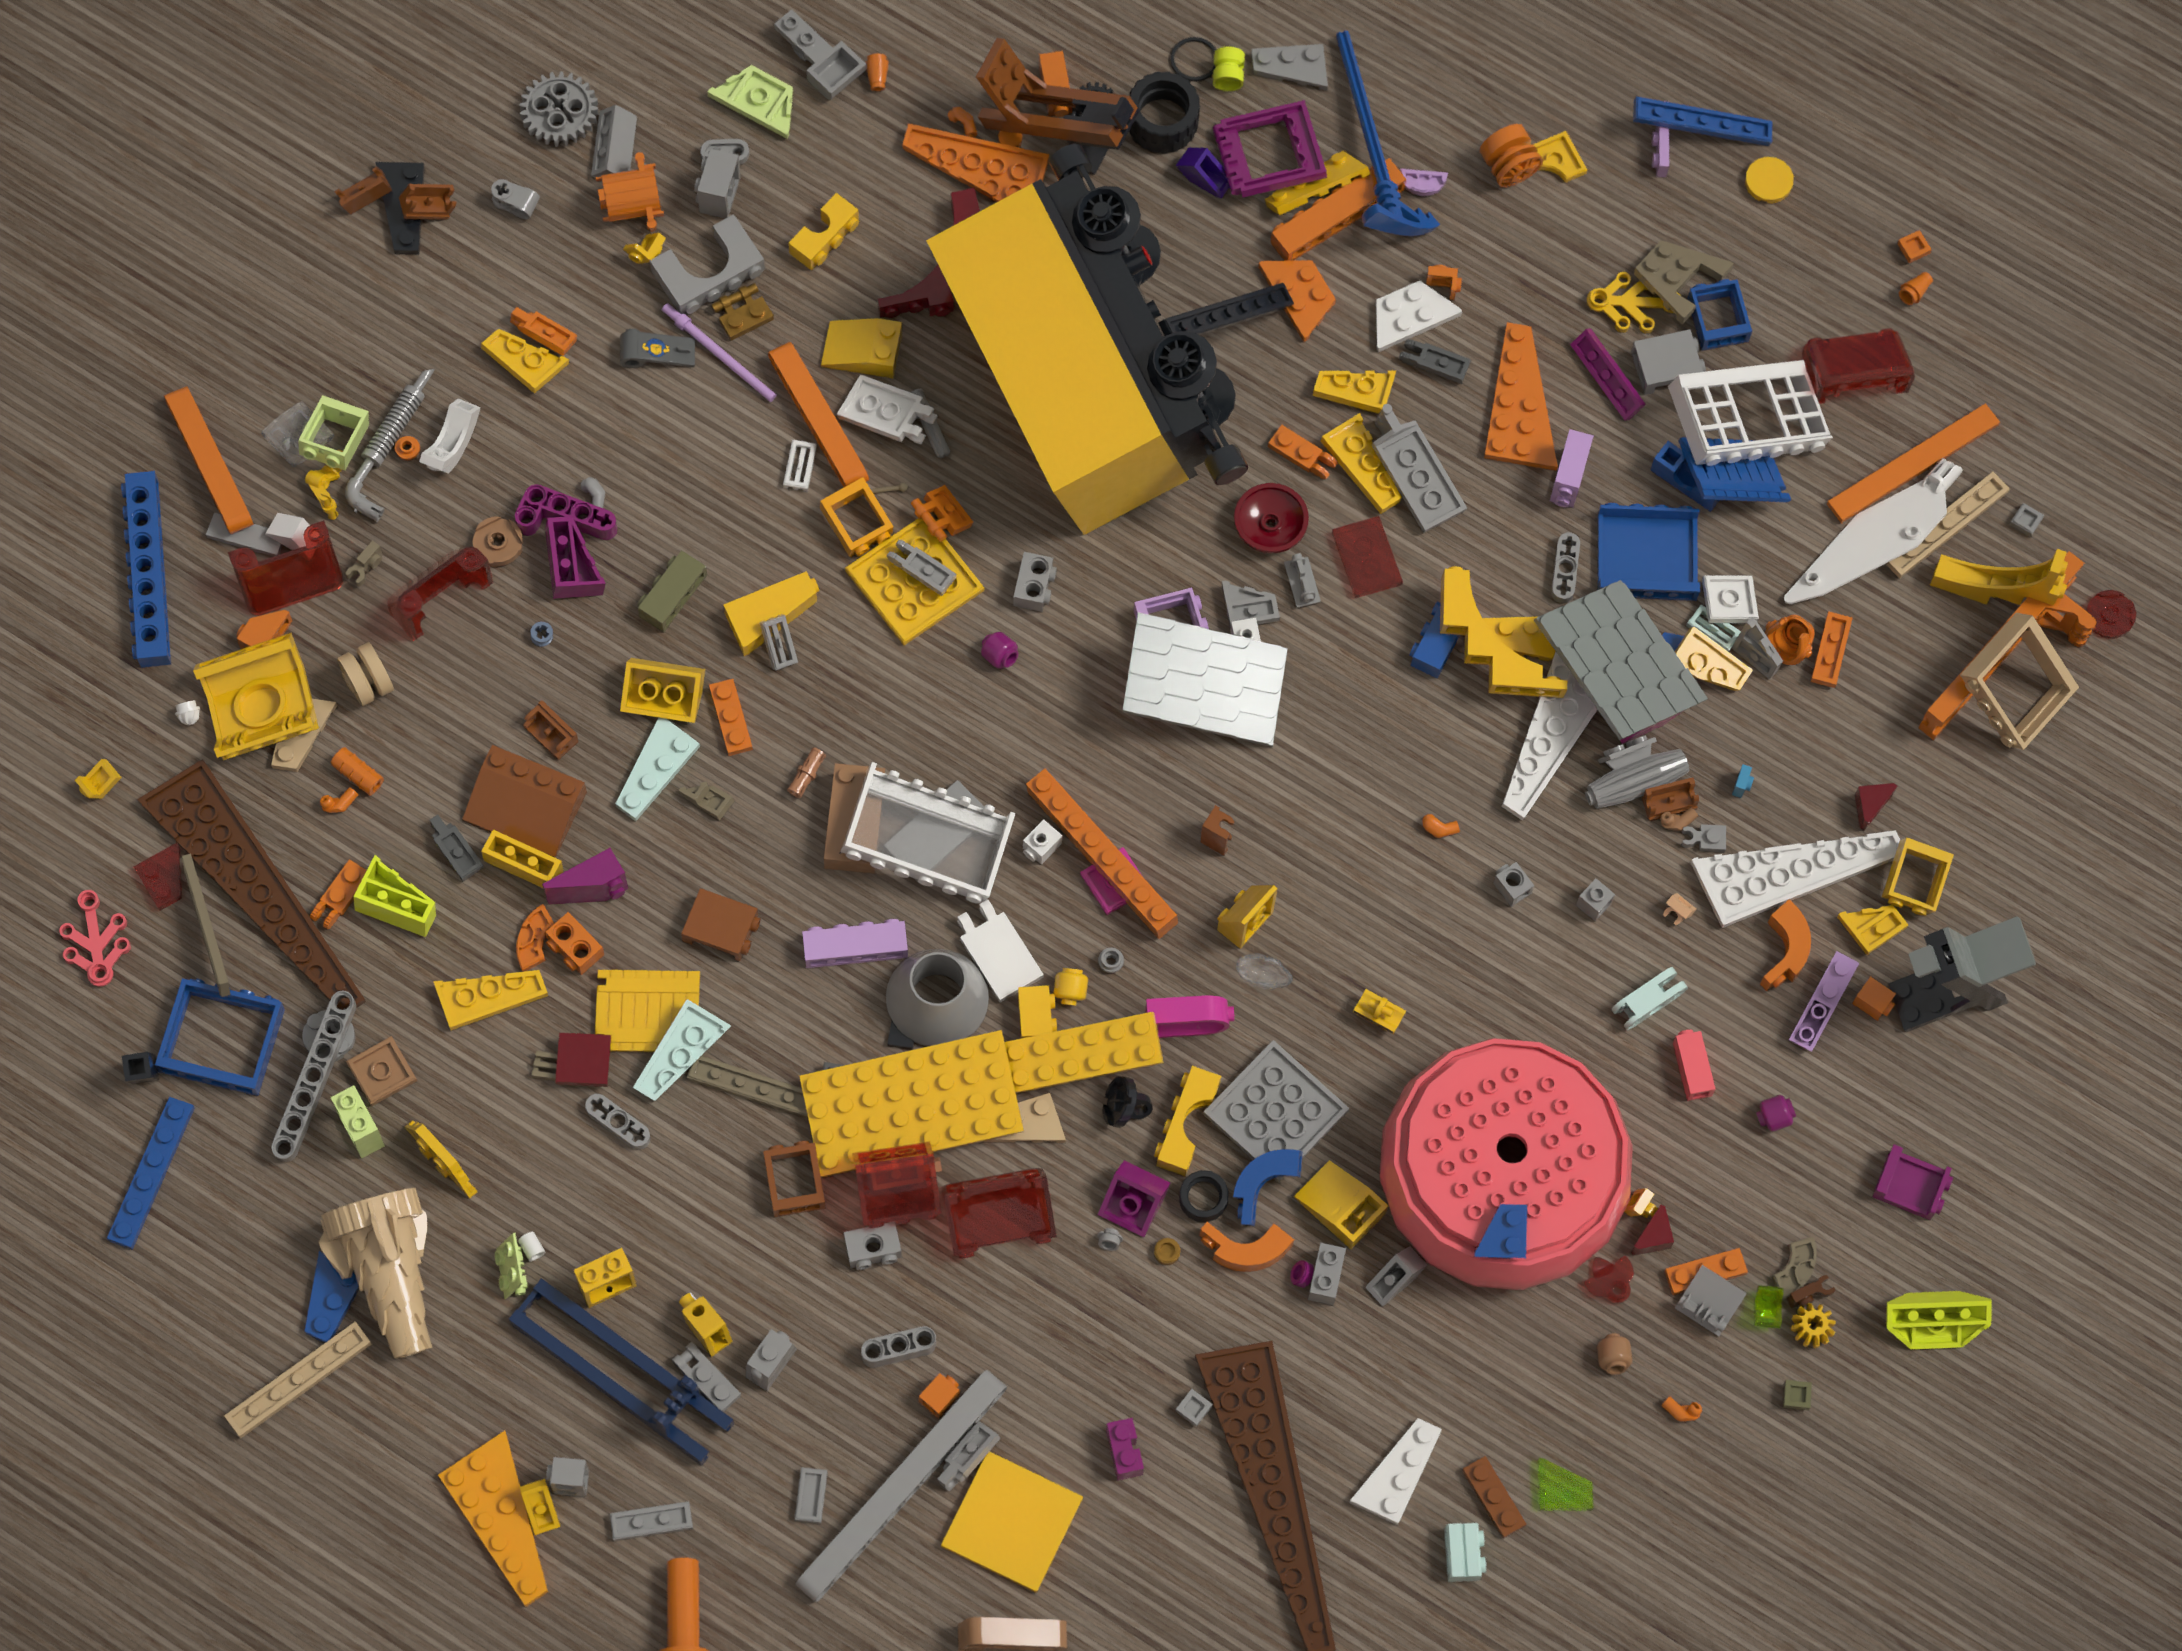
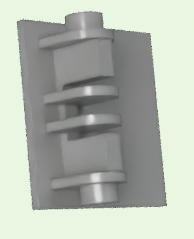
(1710, 1300)

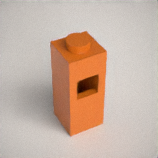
(1054, 73)

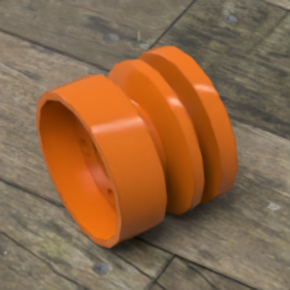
(1511, 155)

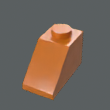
(263, 628)

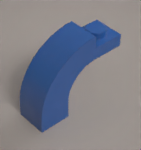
(1258, 1172)

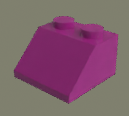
(1133, 1198)

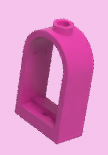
(1190, 1015)

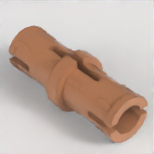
(806, 773)

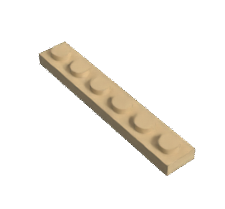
(1958, 516)
(297, 1380)

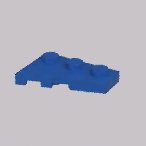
(329, 1300)

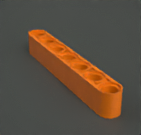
(817, 414)
(208, 460)

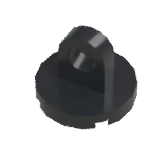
(1122, 1101)

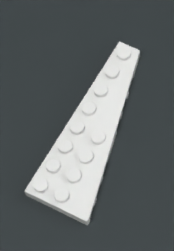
(1766, 878)

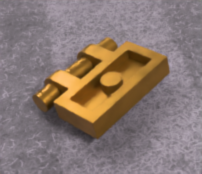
(745, 318)

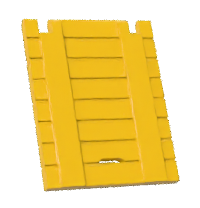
(641, 1005)

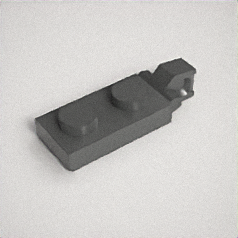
(455, 849)

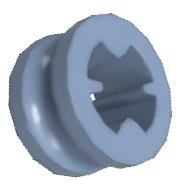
(544, 641)

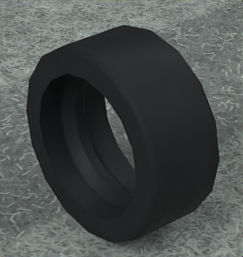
(1203, 1176)

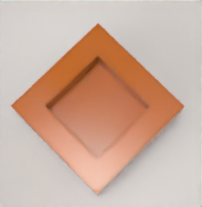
(1914, 246)

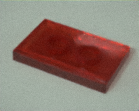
(1367, 557)

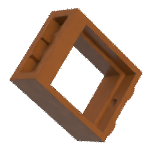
(800, 1203)

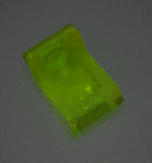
(1768, 1306)

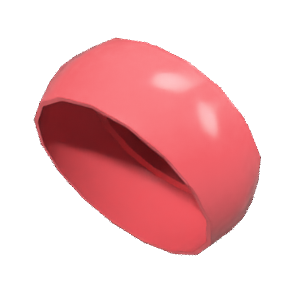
(1447, 1174)

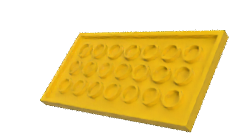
(933, 1094)

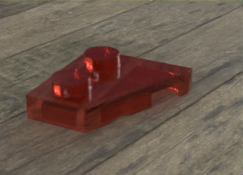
(162, 876)

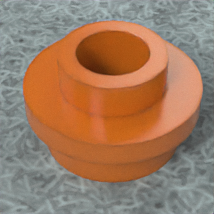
(407, 454)

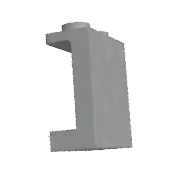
(1664, 358)

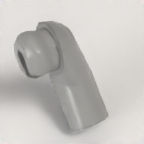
(595, 489)

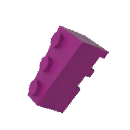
(570, 564)

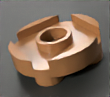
(500, 528)

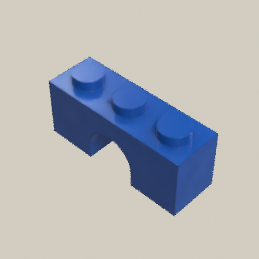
(1673, 468)

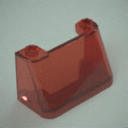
(1858, 363)
(460, 564)
(288, 576)
(998, 1210)

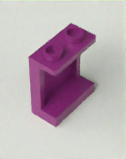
(1912, 1184)

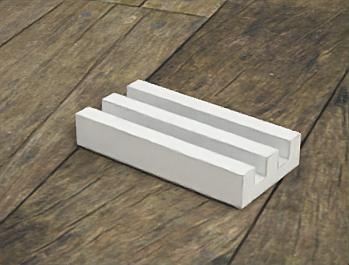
(796, 484)

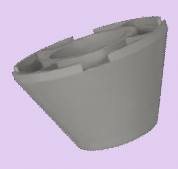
(932, 1022)

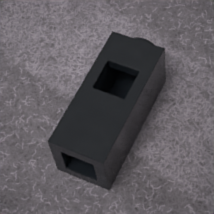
(140, 1068)

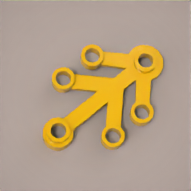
(1628, 301)

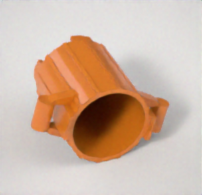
(631, 194)

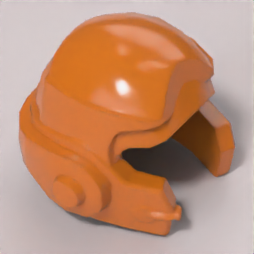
(1791, 638)

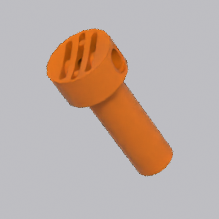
(683, 1605)

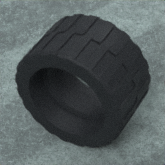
(1165, 87)

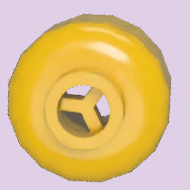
(1070, 986)

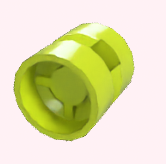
(1228, 68)

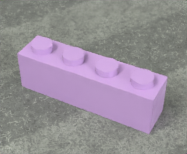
(855, 943)

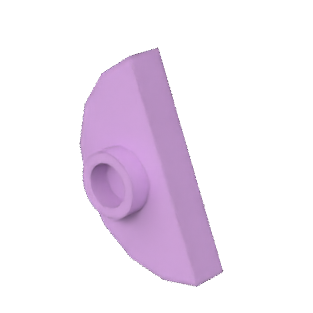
(1424, 182)

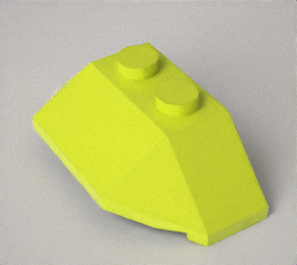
(1938, 1318)

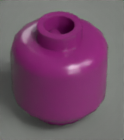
(999, 650)
(1776, 1113)

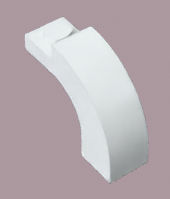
(453, 437)

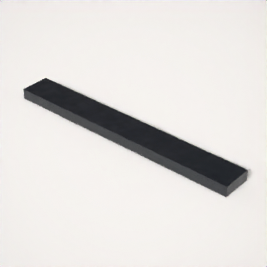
(1229, 311)

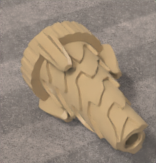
(383, 1246)

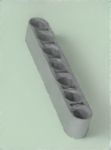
(312, 1063)

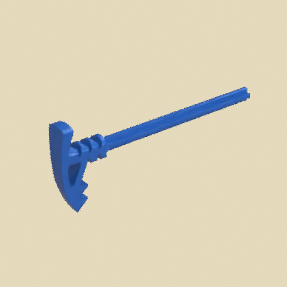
(1389, 213)

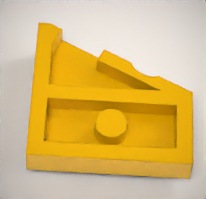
(1873, 926)

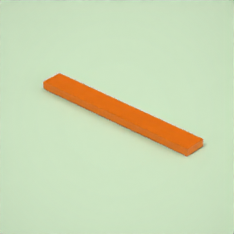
(1913, 463)

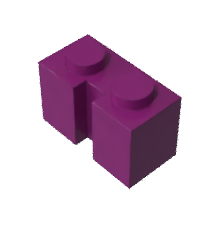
(1121, 1438)

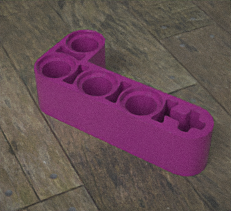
(573, 508)

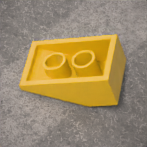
(863, 346)
(1247, 913)

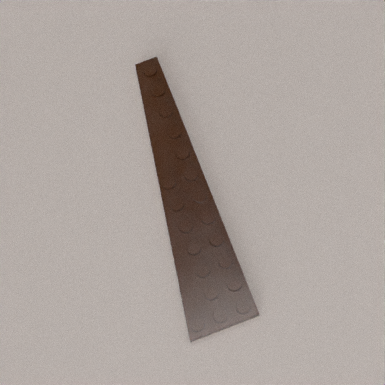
(211, 829)
(1256, 1425)

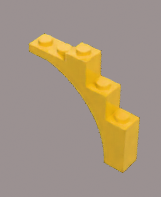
(2011, 584)

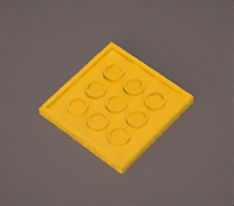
(900, 598)
(1012, 1521)

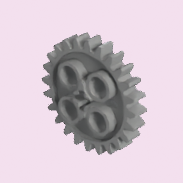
(575, 96)

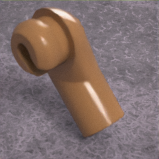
(1678, 822)

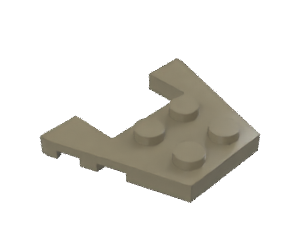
(1671, 267)

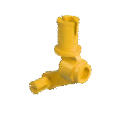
(318, 482)

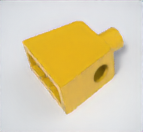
(705, 1323)

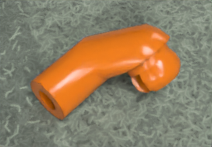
(1439, 829)
(1684, 1412)

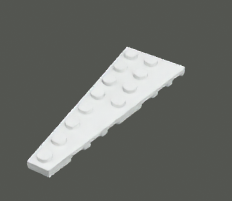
(1548, 741)

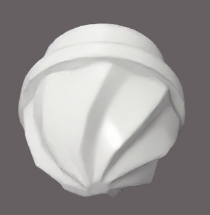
(188, 712)

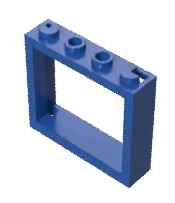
(209, 1075)

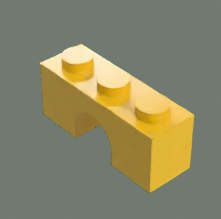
(813, 247)

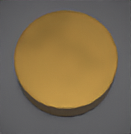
(1167, 1251)

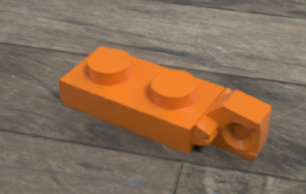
(544, 330)

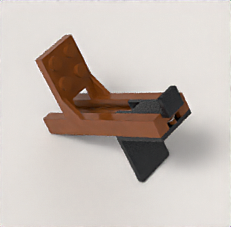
(1097, 126)

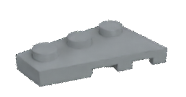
(1294, 63)

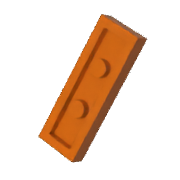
(1831, 649)
(730, 717)
(1725, 1264)

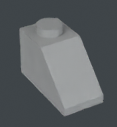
(1396, 1275)

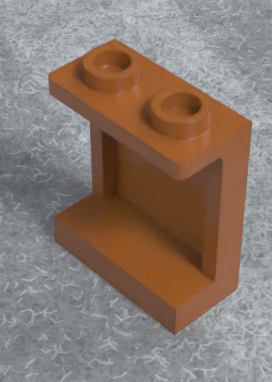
(721, 924)

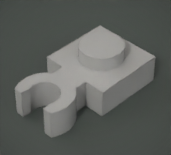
(1710, 838)

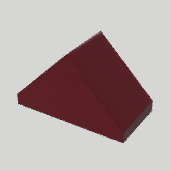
(1871, 800)
(1656, 1235)

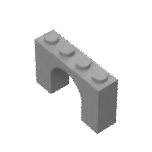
(691, 292)

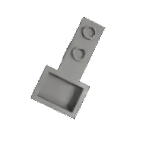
(831, 67)

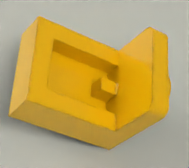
(648, 249)
(98, 780)

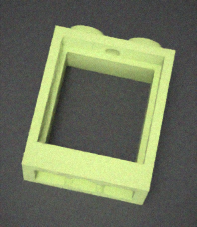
(339, 413)
(357, 1121)

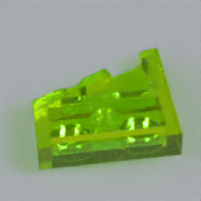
(1562, 1489)

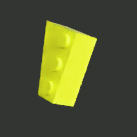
(393, 900)

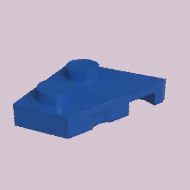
(1505, 1234)

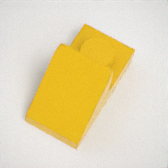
(539, 1506)

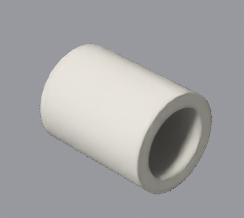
(531, 1246)

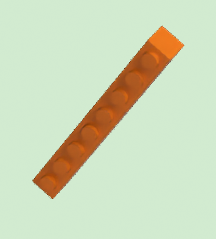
(1102, 853)

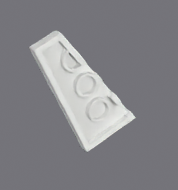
(1396, 1477)

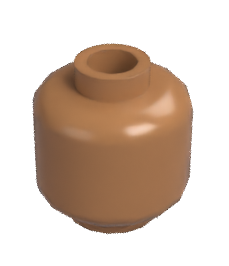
(1614, 1354)

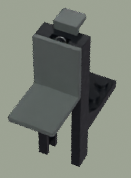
(1960, 966)

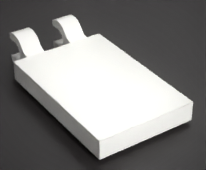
(885, 410)
(999, 952)

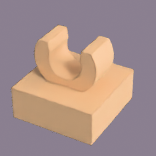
(1680, 906)

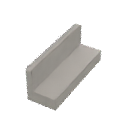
(614, 141)

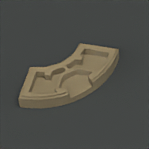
(1798, 1268)

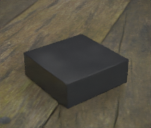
(899, 1040)

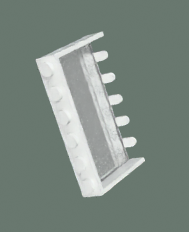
(927, 835)

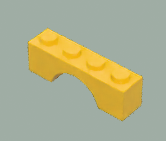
(1198, 1092)

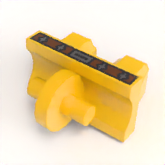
(1379, 1011)

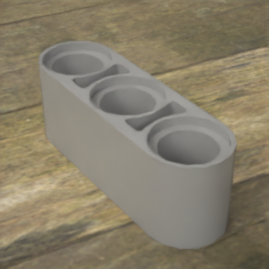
(889, 1356)

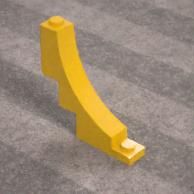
(1507, 670)

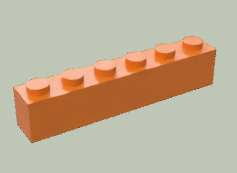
(1330, 214)

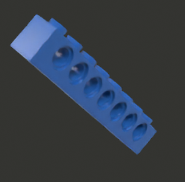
(157, 651)

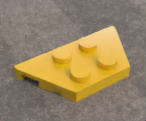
(445, 1162)

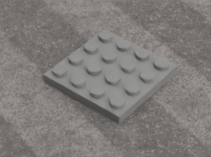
(1275, 1106)

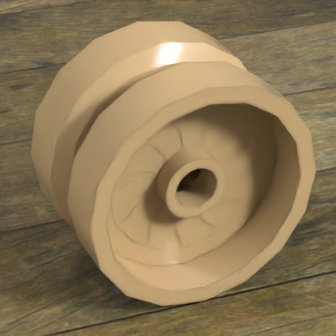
(362, 675)

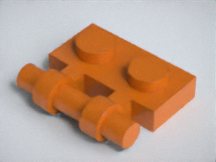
(946, 508)

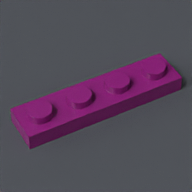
(1607, 374)

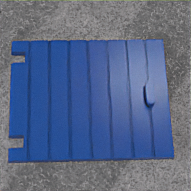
(1739, 480)

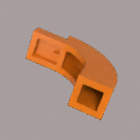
(1796, 935)
(1249, 1256)

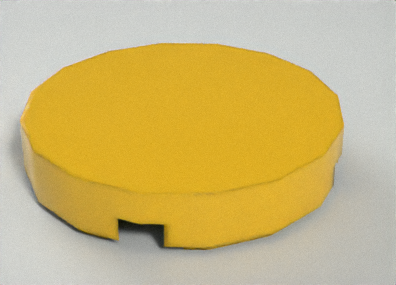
(1769, 179)

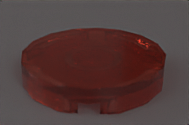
(2112, 613)

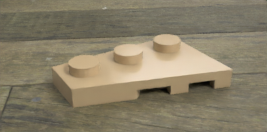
(292, 752)
(1039, 1122)

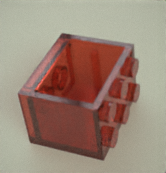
(897, 1184)

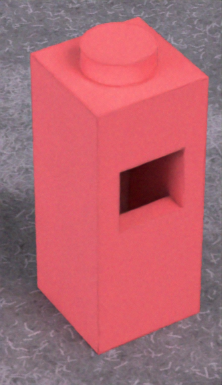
(1693, 1065)

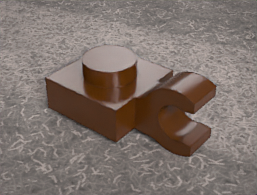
(1806, 1294)

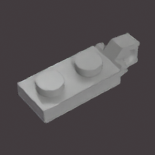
(967, 1455)

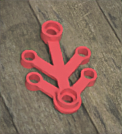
(95, 942)

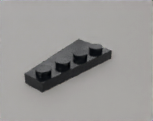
(404, 232)

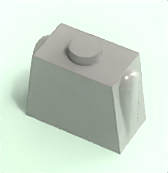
(769, 1359)

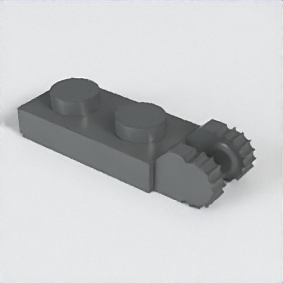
(1436, 360)

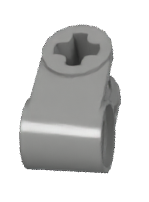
(514, 198)

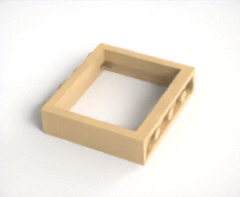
(2050, 662)

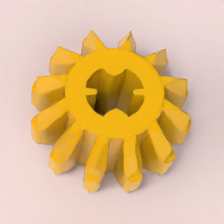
(1803, 1325)

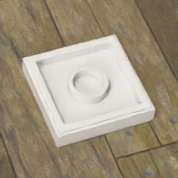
(1729, 599)

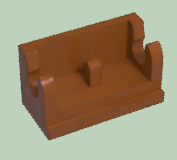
(364, 191)
(427, 201)
(550, 730)
(1671, 798)
(1212, 833)

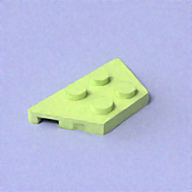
(758, 98)

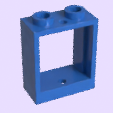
(1724, 336)

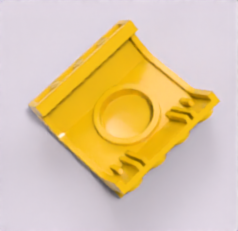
(257, 696)

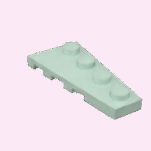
(657, 765)
(683, 1044)

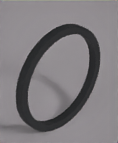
(1186, 40)

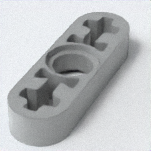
(1574, 552)
(598, 1116)

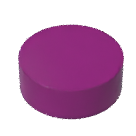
(1302, 1273)

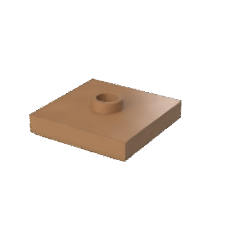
(381, 1071)

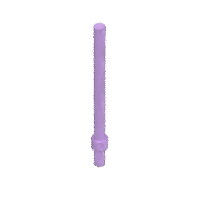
(683, 322)

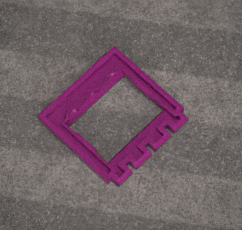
(1303, 143)

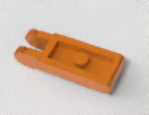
(1301, 452)
(339, 894)

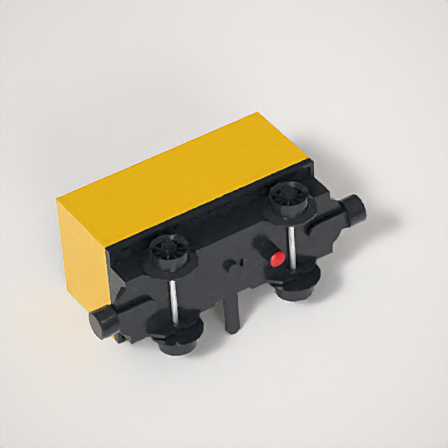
(1080, 350)

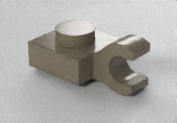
(368, 559)

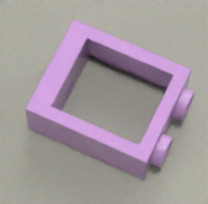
(1571, 468)
(1173, 600)

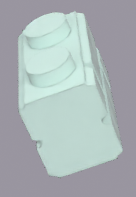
(1463, 1552)

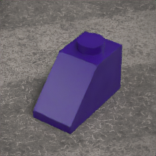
(1204, 171)

